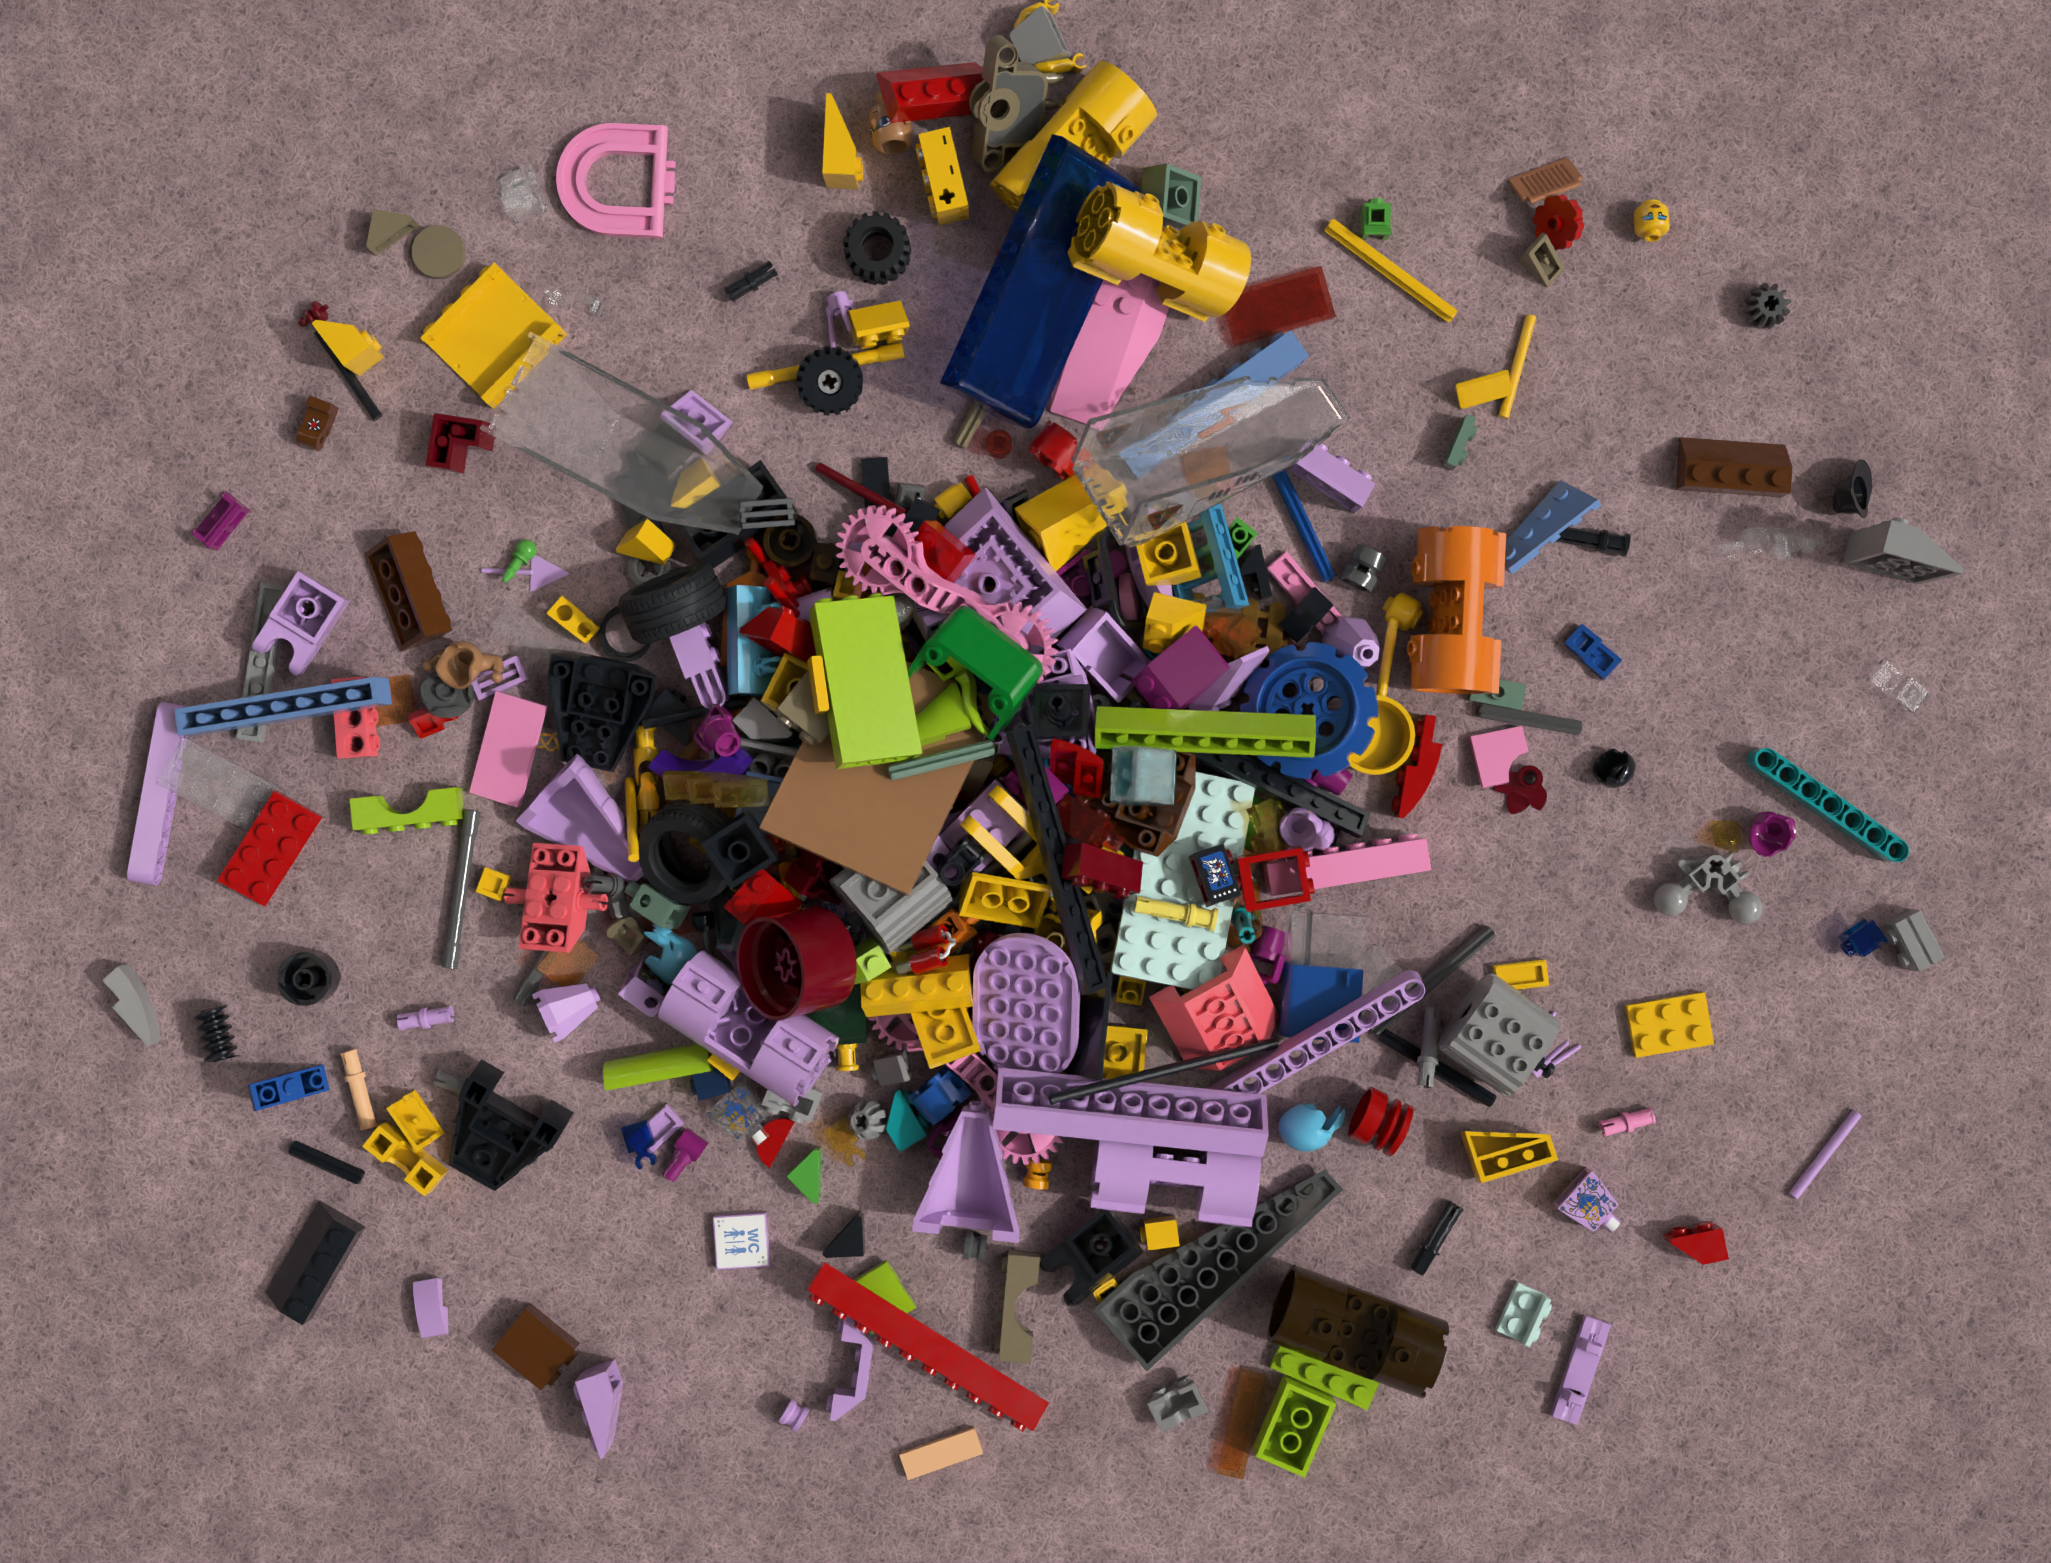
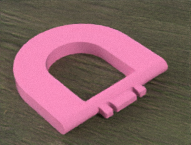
(616, 139)

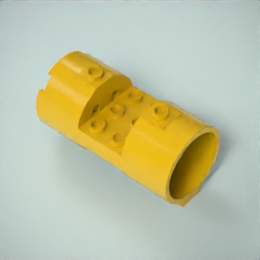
(1098, 115)
(1124, 236)

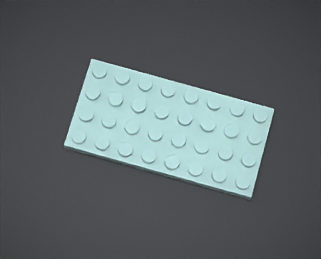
(1165, 948)

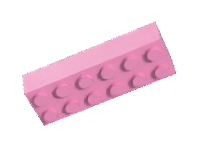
(1350, 865)

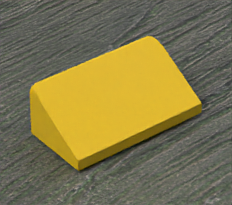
(1483, 389)

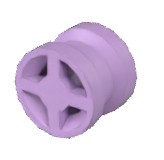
(793, 1415)

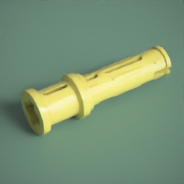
(1188, 914)

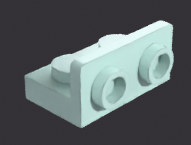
(1524, 1314)

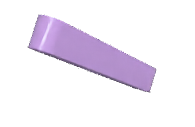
(156, 802)

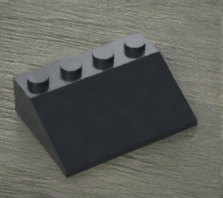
(1092, 1033)

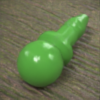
(523, 552)

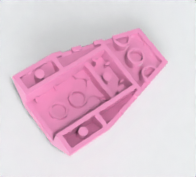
(1109, 348)

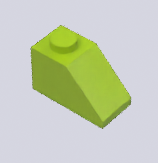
(869, 960)

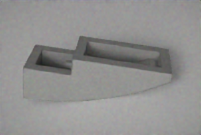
(134, 1004)

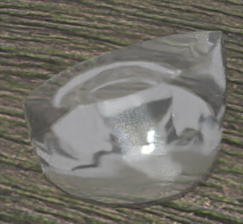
(904, 609)

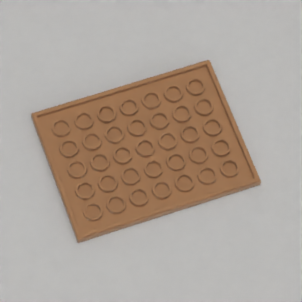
(863, 815)

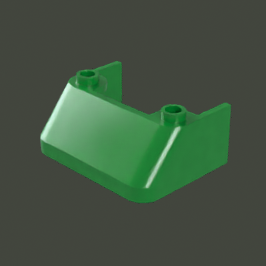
(986, 654)

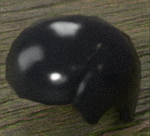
(1623, 770)

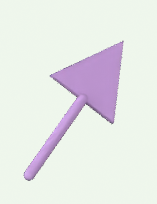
(541, 572)

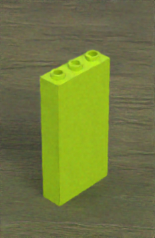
(865, 681)

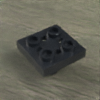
(1061, 701)

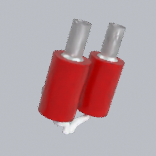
(928, 959)

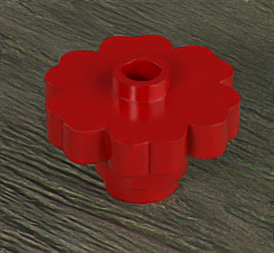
(1559, 220)

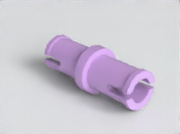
(425, 1018)

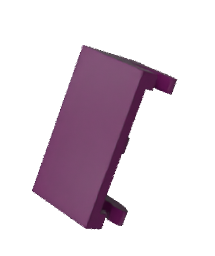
(220, 521)

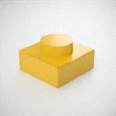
(493, 883)

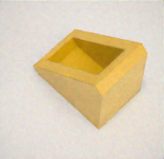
(646, 543)

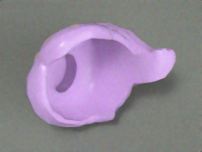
(1305, 829)

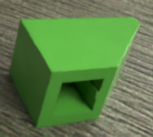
(1241, 537)

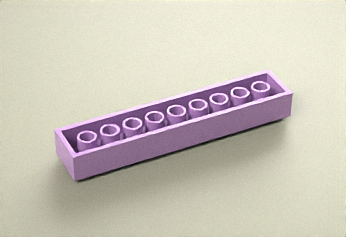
(1133, 1113)

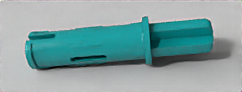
(1242, 922)

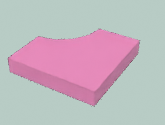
(1495, 754)

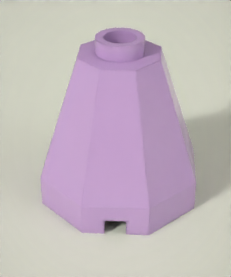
(1354, 638)
(566, 1007)

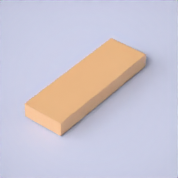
(941, 1453)

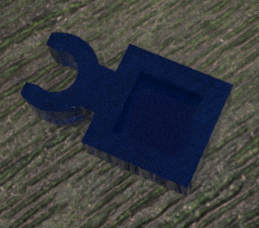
(639, 1138)

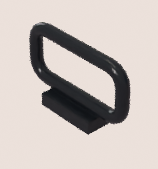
(1103, 587)

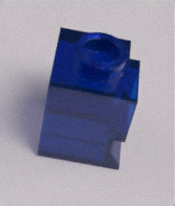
(1862, 938)

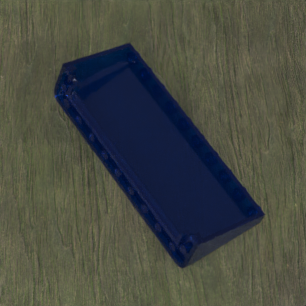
(1032, 294)

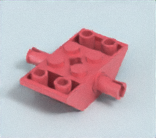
(555, 898)

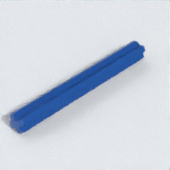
(1303, 526)

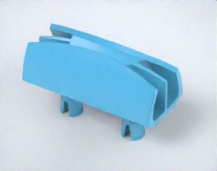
(748, 663)

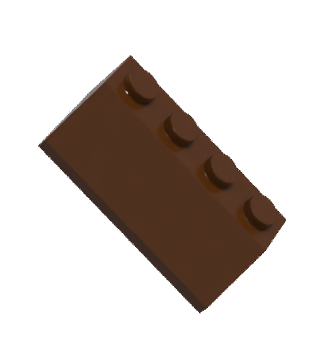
(1733, 467)
(408, 590)

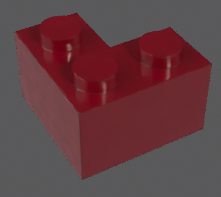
(452, 438)

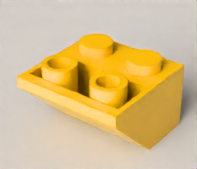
(878, 324)

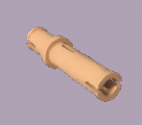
(358, 1089)

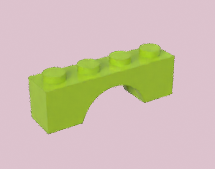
(375, 813)

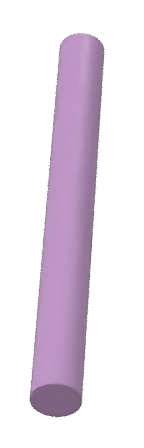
(1825, 1154)

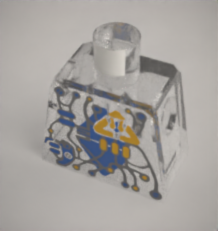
(741, 1114)

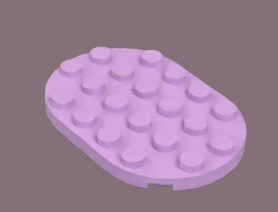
(1026, 1004)

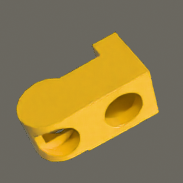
(573, 619)

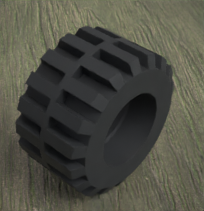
(877, 226)

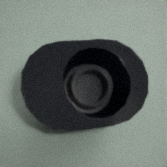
(1854, 492)

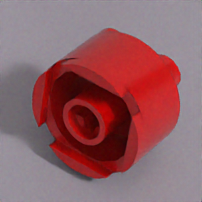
(1055, 448)

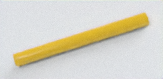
(1518, 364)
(631, 819)

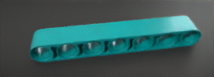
(1839, 806)

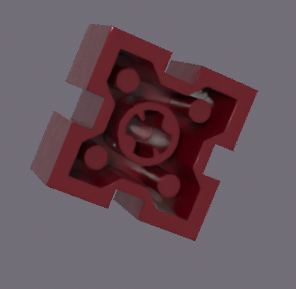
(812, 875)

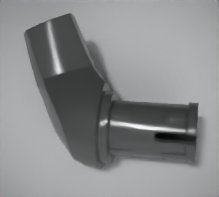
(614, 888)

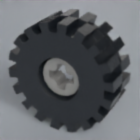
(837, 364)

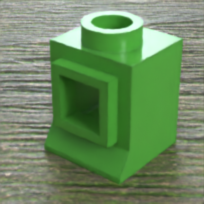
(1368, 228)

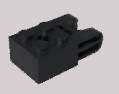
(1084, 1254)

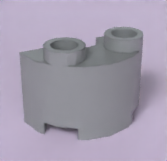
(802, 1111)
(1176, 1403)

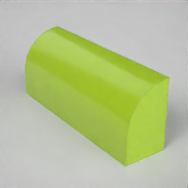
(655, 1066)

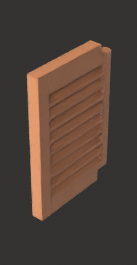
(1546, 181)

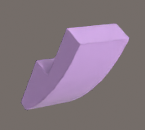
(429, 1308)

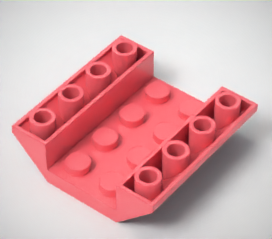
(1220, 1013)

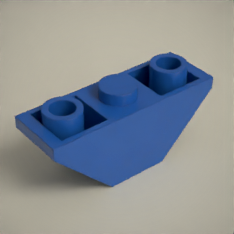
(288, 1087)

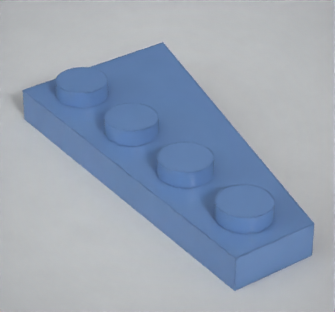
(1555, 513)

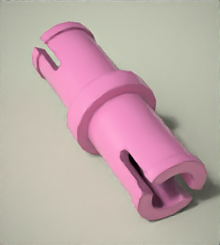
(1626, 1122)

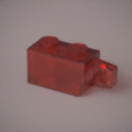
(1088, 825)

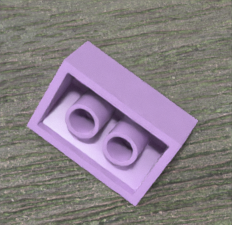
(1334, 478)

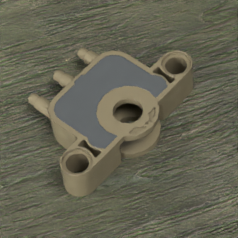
(1020, 104)

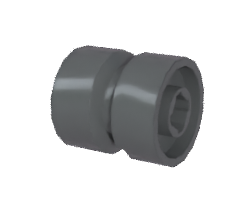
(1367, 559)

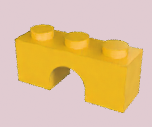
(392, 1146)

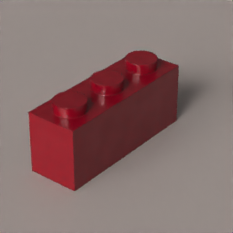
(1101, 870)

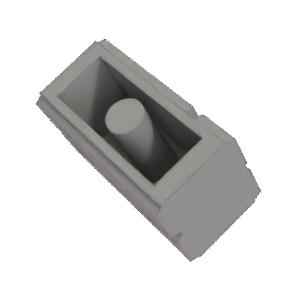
(1913, 940)

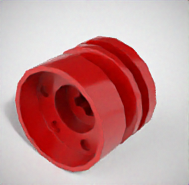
(1386, 1124)

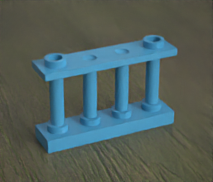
(1224, 560)

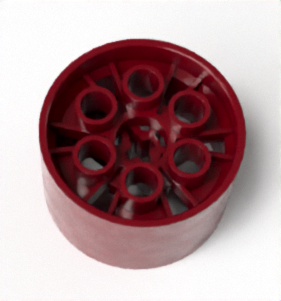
(796, 962)

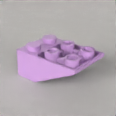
(600, 1395)

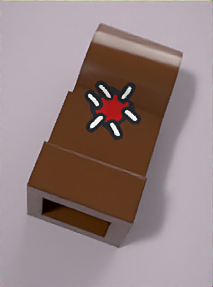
(316, 423)

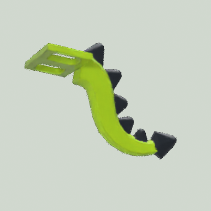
(969, 692)

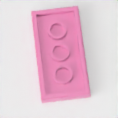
(508, 749)

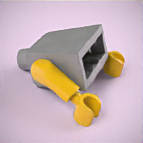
(1041, 40)

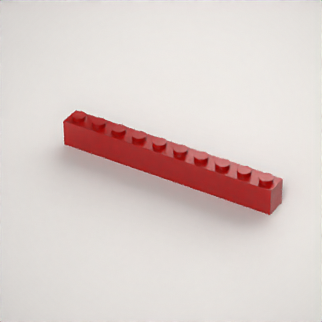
(926, 1346)

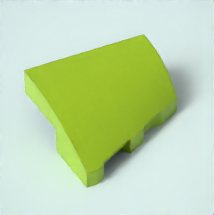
(942, 716)

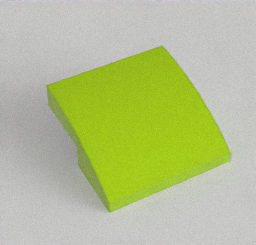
(887, 1284)

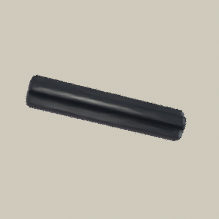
(326, 1162)

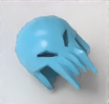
(674, 954)
(1304, 1128)

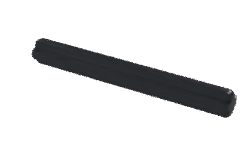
(1441, 1070)

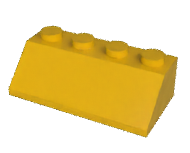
(910, 993)

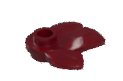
(1521, 793)

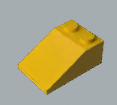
(840, 160)

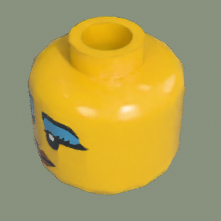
(1651, 220)

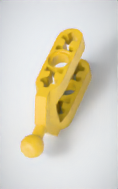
(1033, 862)

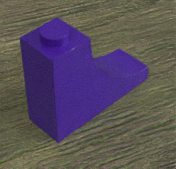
(733, 764)

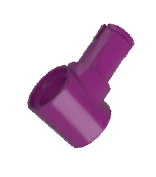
(687, 1149)

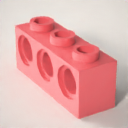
(348, 732)

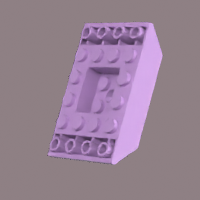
(1013, 563)

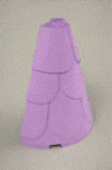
(581, 813)
(970, 1181)

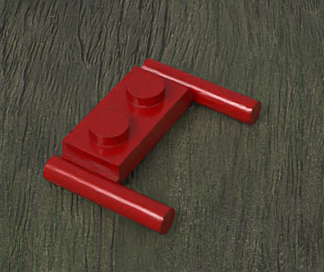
(778, 582)

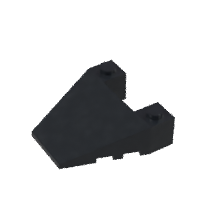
(497, 1136)

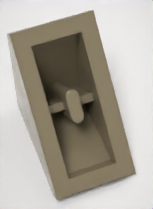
(387, 229)
(1542, 260)

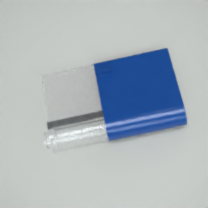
(1320, 967)

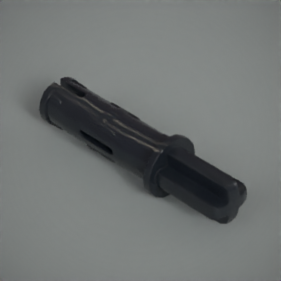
(1436, 1239)

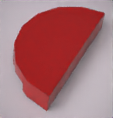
(778, 1131)

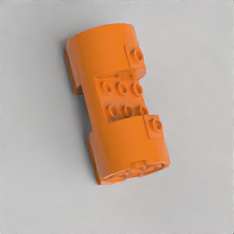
(1458, 567)

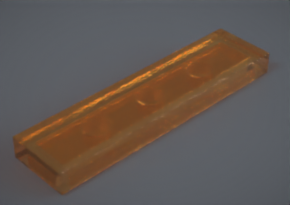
(1241, 1423)

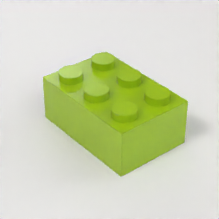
(1294, 1426)

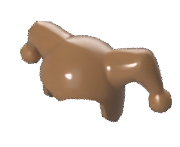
(463, 663)

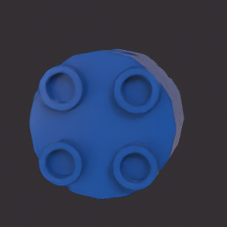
(939, 1095)

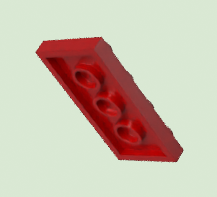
(269, 848)

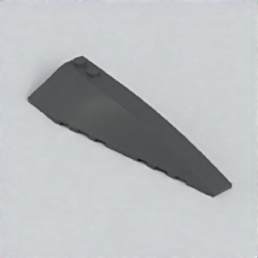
(1180, 1289)

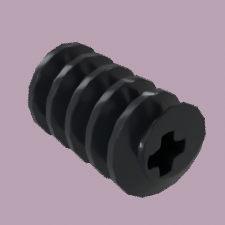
(215, 1034)

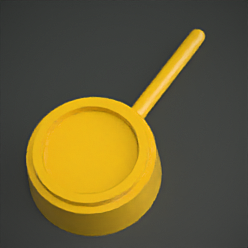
(1393, 726)

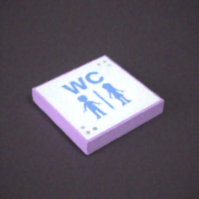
(741, 1240)

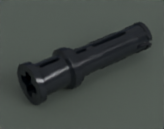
(1600, 540)

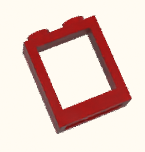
(1303, 862)

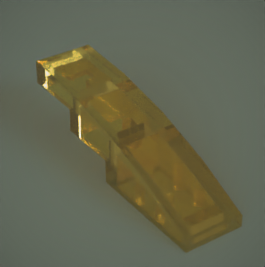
(716, 788)

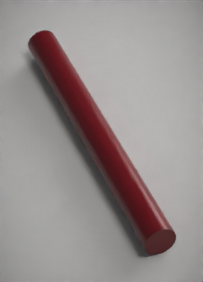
(857, 488)

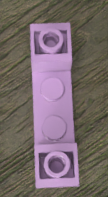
(846, 1399)

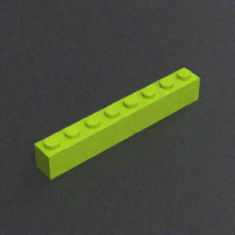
(1206, 731)

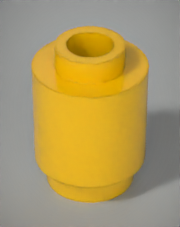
(952, 500)

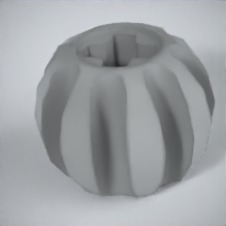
(867, 1120)

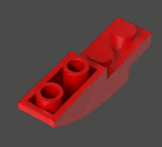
(1415, 779)

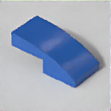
(1592, 652)

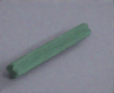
(941, 760)

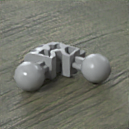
(1743, 905)

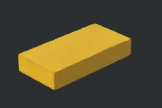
(818, 685)
(1523, 974)

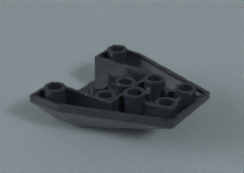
(597, 706)

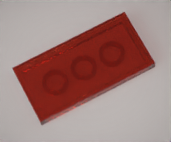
(1280, 306)

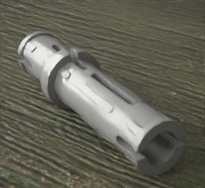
(1427, 1058)

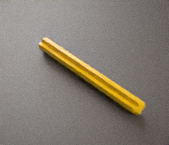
(1390, 270)

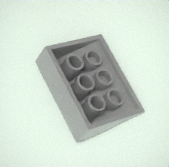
(1900, 552)

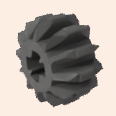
(1770, 296)

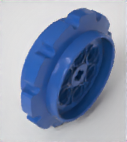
(1342, 680)

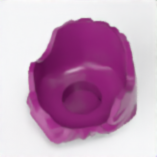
(1771, 833)

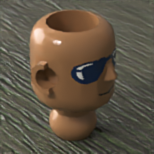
(887, 137)

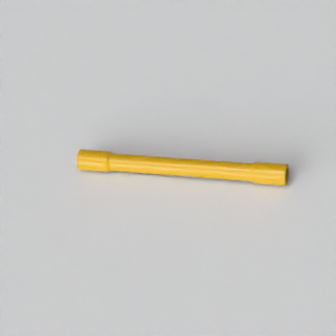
(770, 377)

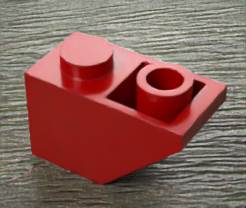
(1702, 1243)

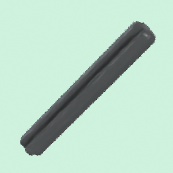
(1530, 719)

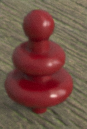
(317, 312)

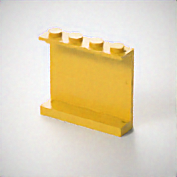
(488, 333)

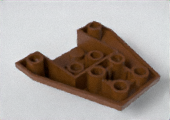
(1148, 827)

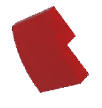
(1077, 767)

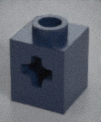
(710, 1084)

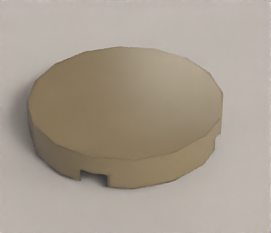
(438, 252)

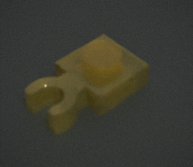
(843, 1140)

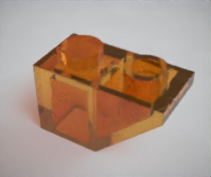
(1232, 631)

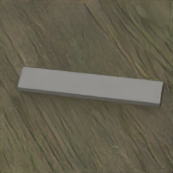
(261, 666)

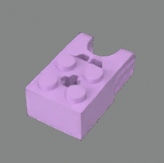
(291, 621)
(701, 664)

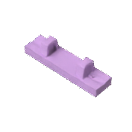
(1580, 1369)

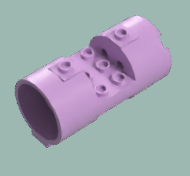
(714, 1012)
(1223, 1181)

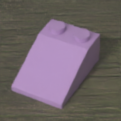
(1230, 683)

